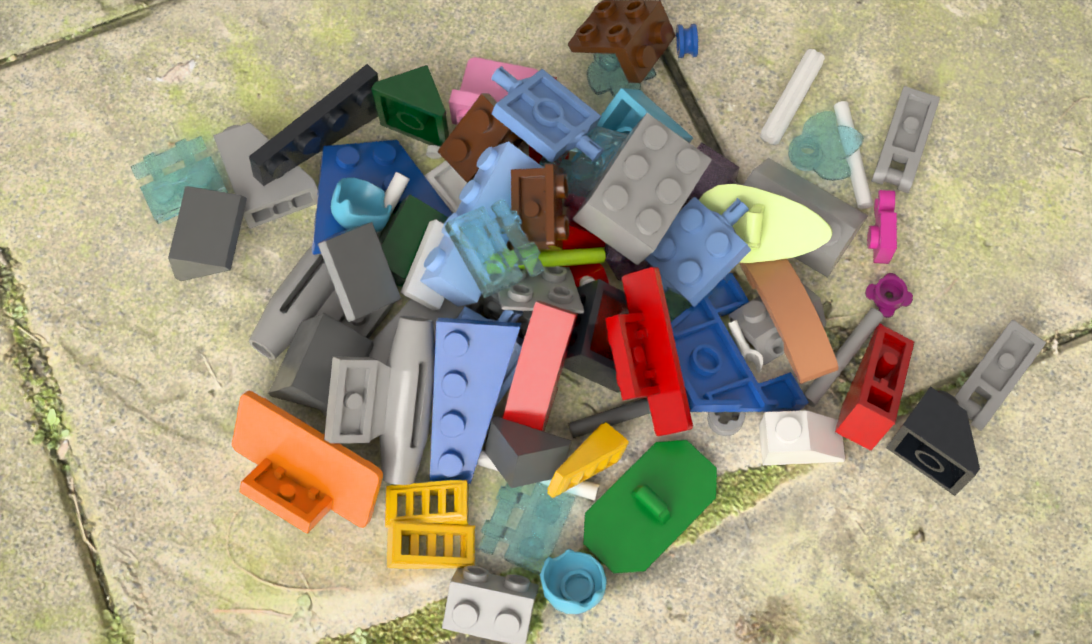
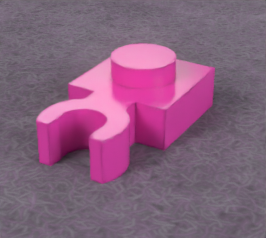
(883, 235)

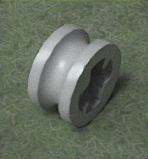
(722, 429)

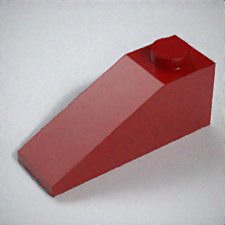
(876, 389)

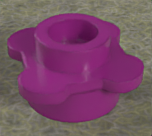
(894, 285)

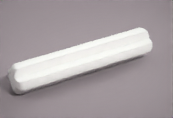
(792, 97)

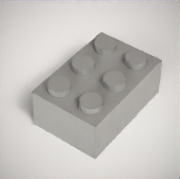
(642, 189)

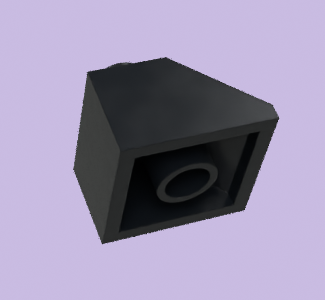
(938, 441)

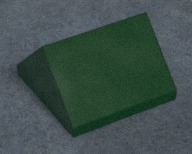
(412, 106)
(404, 235)

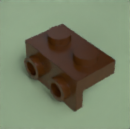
(474, 135)
(538, 201)

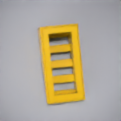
(593, 456)
(458, 488)
(430, 530)

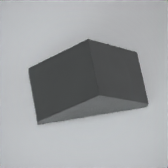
(524, 453)

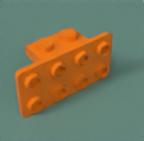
(299, 470)

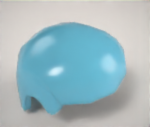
(359, 203)
(573, 582)

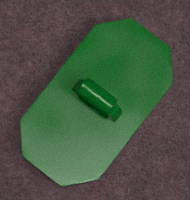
(650, 506)

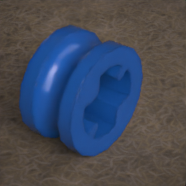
(687, 40)

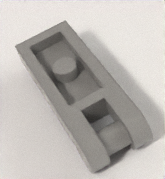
(906, 138)
(999, 372)

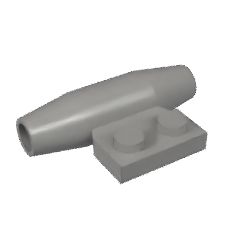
(302, 296)
(387, 400)

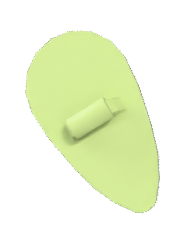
(773, 225)

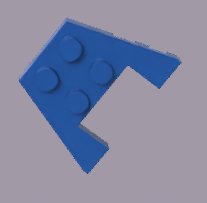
(369, 162)
(713, 366)

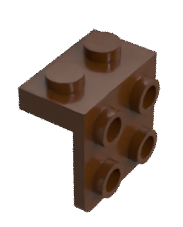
(629, 29)

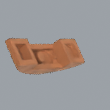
(793, 317)

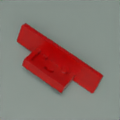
(648, 354)

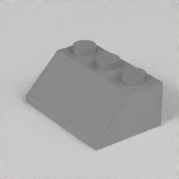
(842, 217)

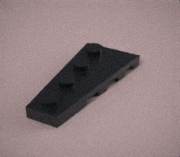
(322, 125)

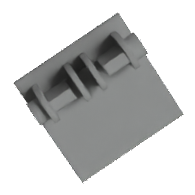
(551, 286)

